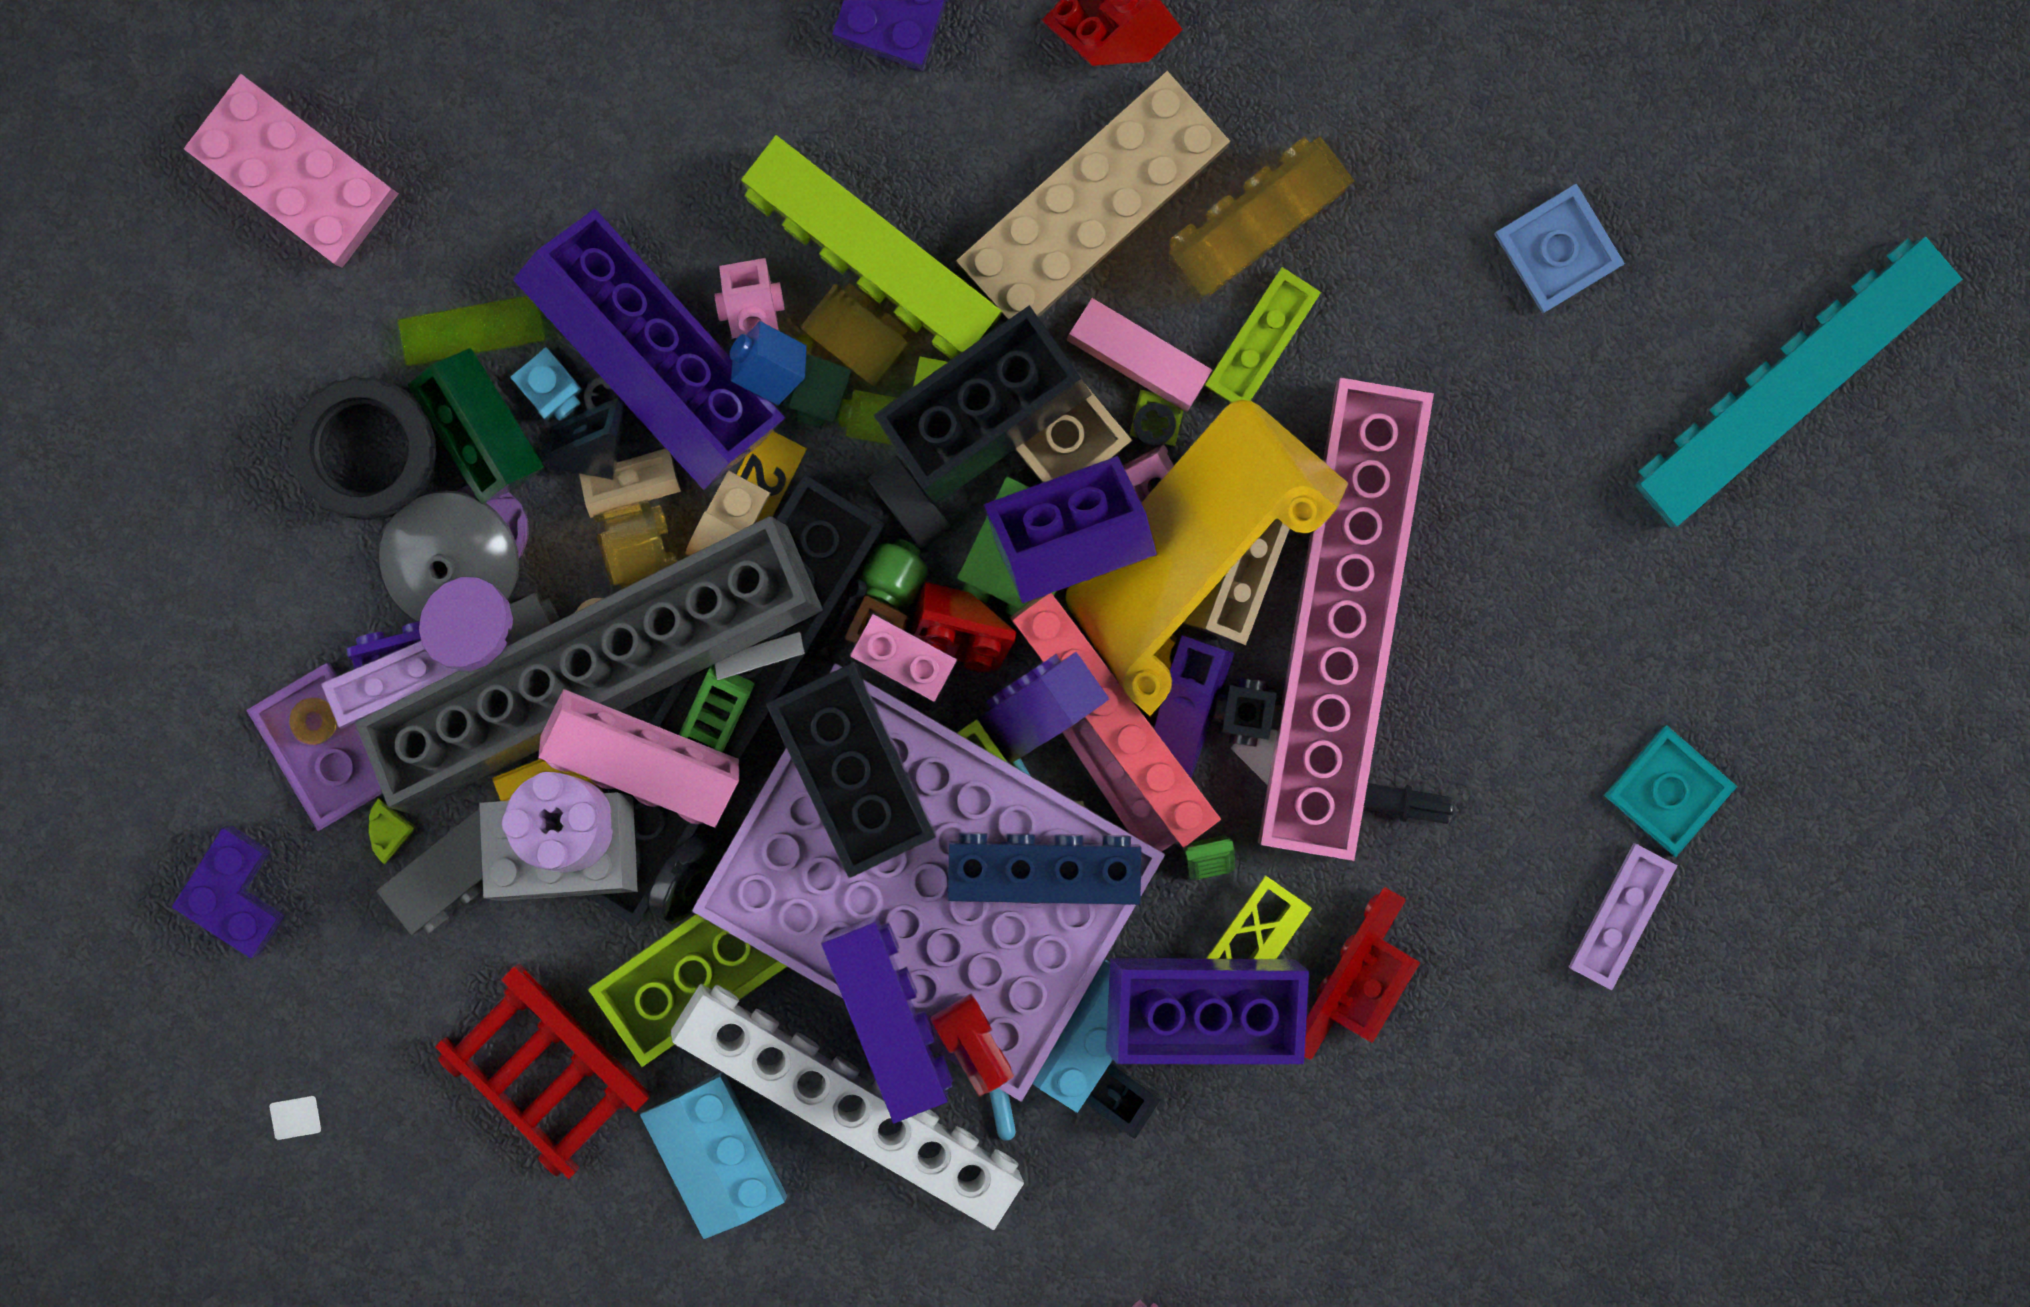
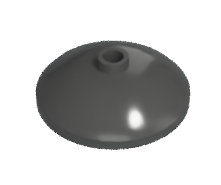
(451, 530)

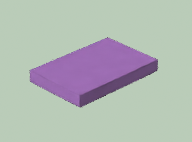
(325, 776)

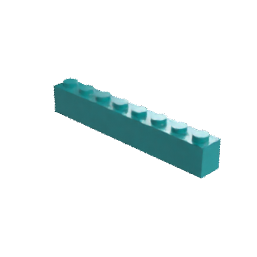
(1798, 381)

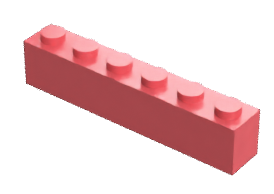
(1122, 724)

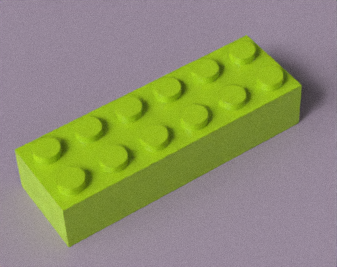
(870, 247)

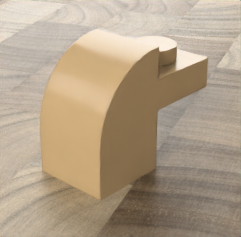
(731, 510)

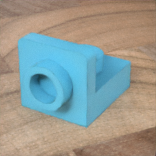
(548, 386)

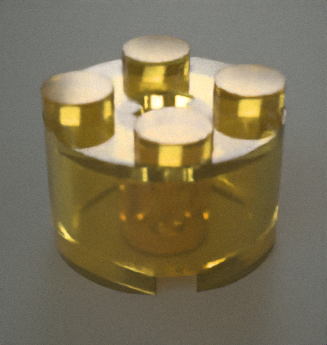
(633, 542)

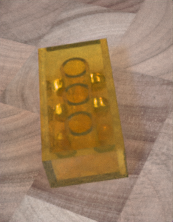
(1259, 219)

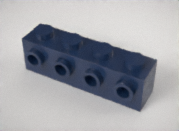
(1044, 871)

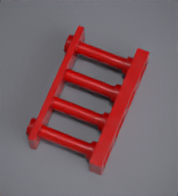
(587, 1059)

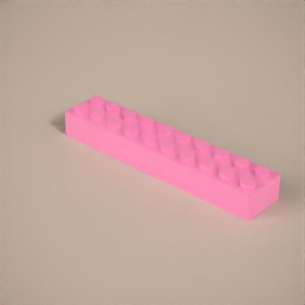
(1346, 622)

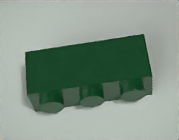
(475, 425)

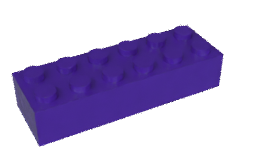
(647, 347)

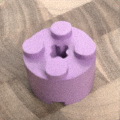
(532, 827)

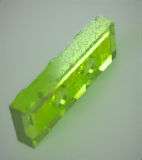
(479, 326)

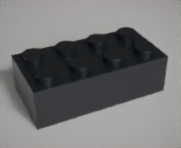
(982, 404)
(851, 770)

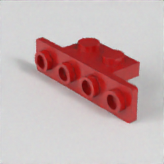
(1365, 980)

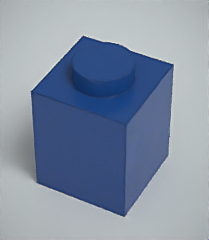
(768, 362)

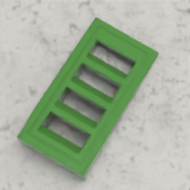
(734, 685)
(1209, 857)

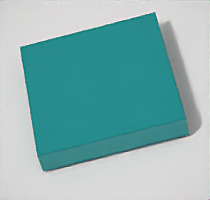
(1670, 790)

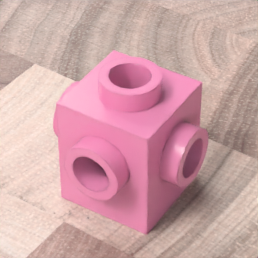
(748, 296)

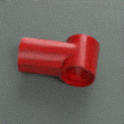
(968, 1036)

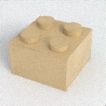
(1074, 441)

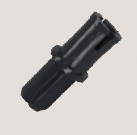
(1408, 803)

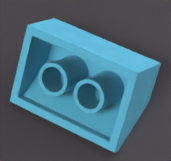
(1080, 1051)
(714, 1156)

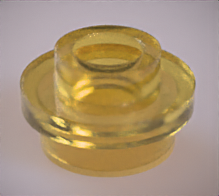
(298, 721)

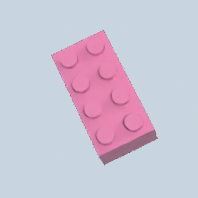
(291, 171)

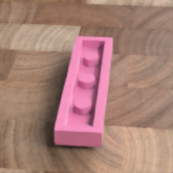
(1118, 787)

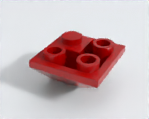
(1113, 29)
(962, 627)

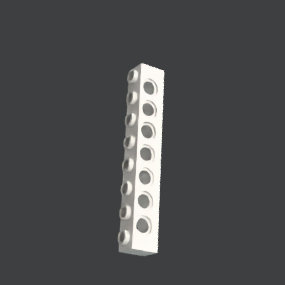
(982, 1198)

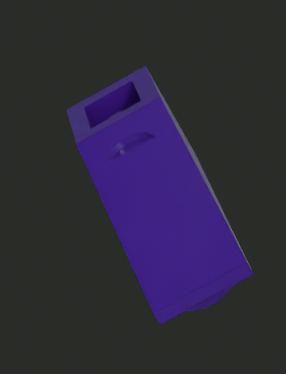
(1188, 709)

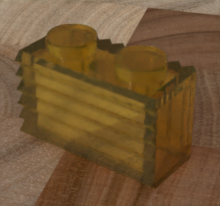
(856, 334)

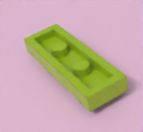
(1263, 337)

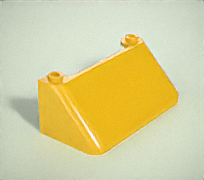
(1201, 524)

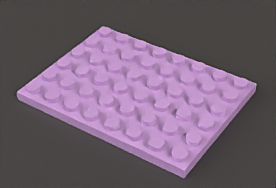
(1019, 960)

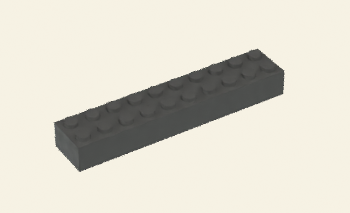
(604, 652)

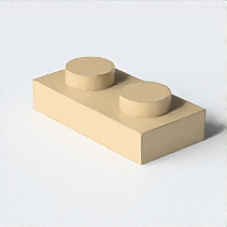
(633, 481)

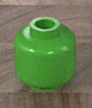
(894, 573)

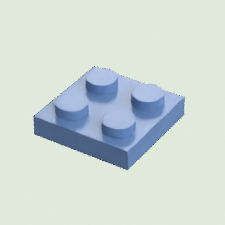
(1559, 248)

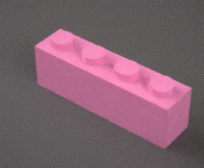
(638, 759)

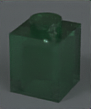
(821, 392)

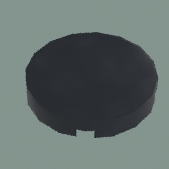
(683, 879)

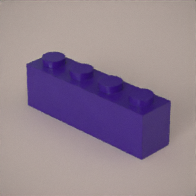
(1041, 705)

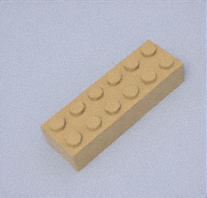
(1094, 200)

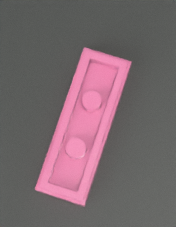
(1139, 355)

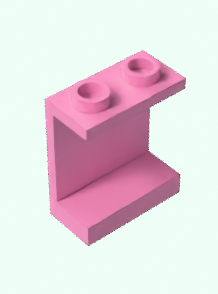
(903, 657)

